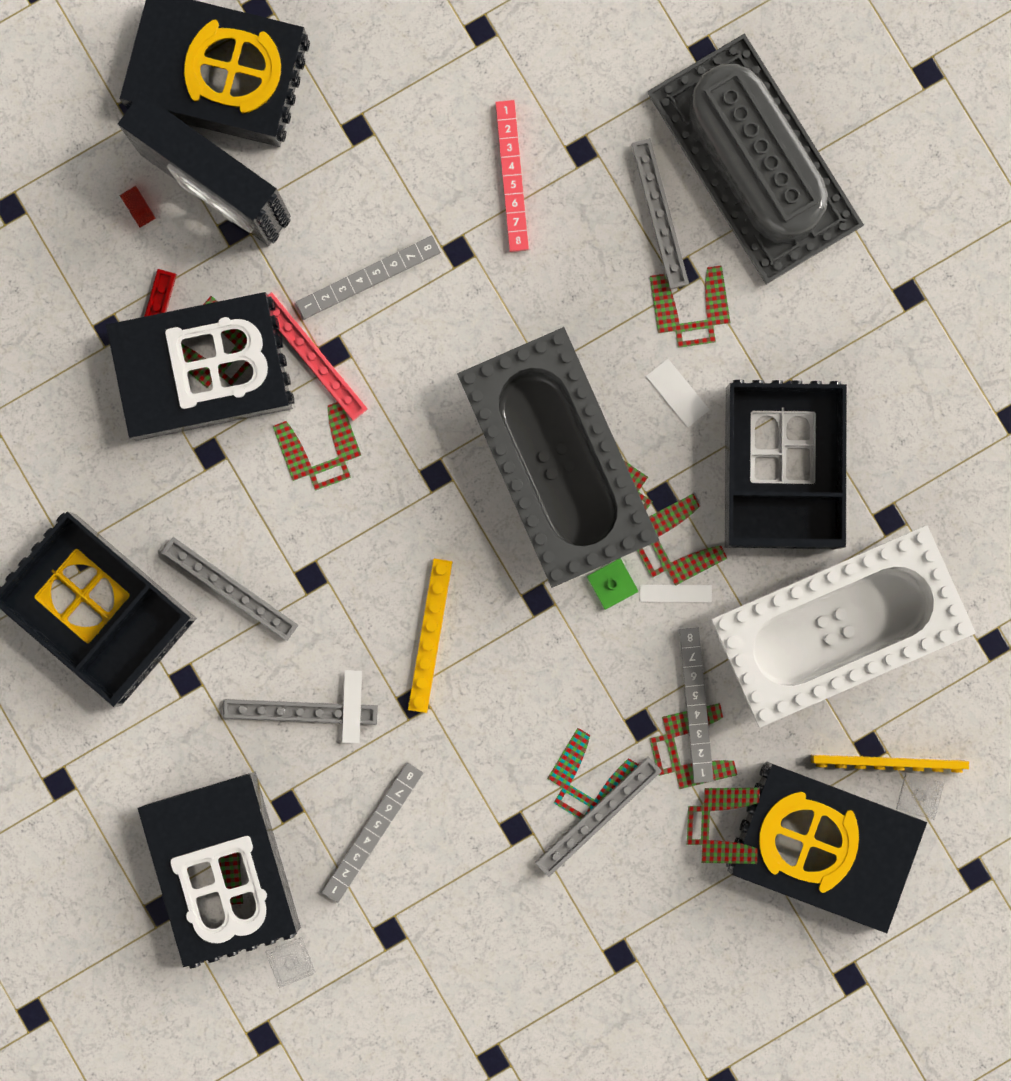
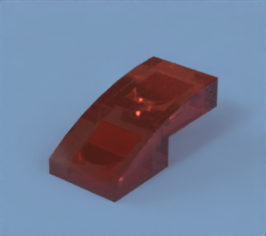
(137, 206)

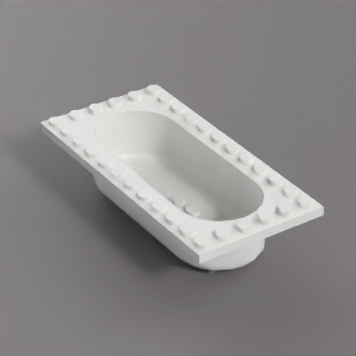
(843, 626)

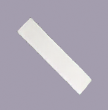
(676, 593)
(352, 706)

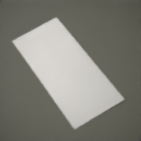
(677, 393)

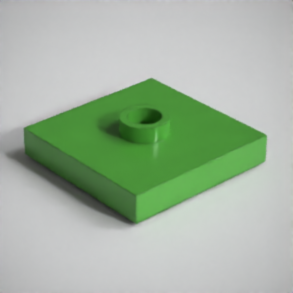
(612, 584)

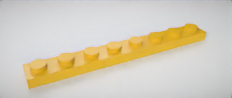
(430, 635)
(898, 763)

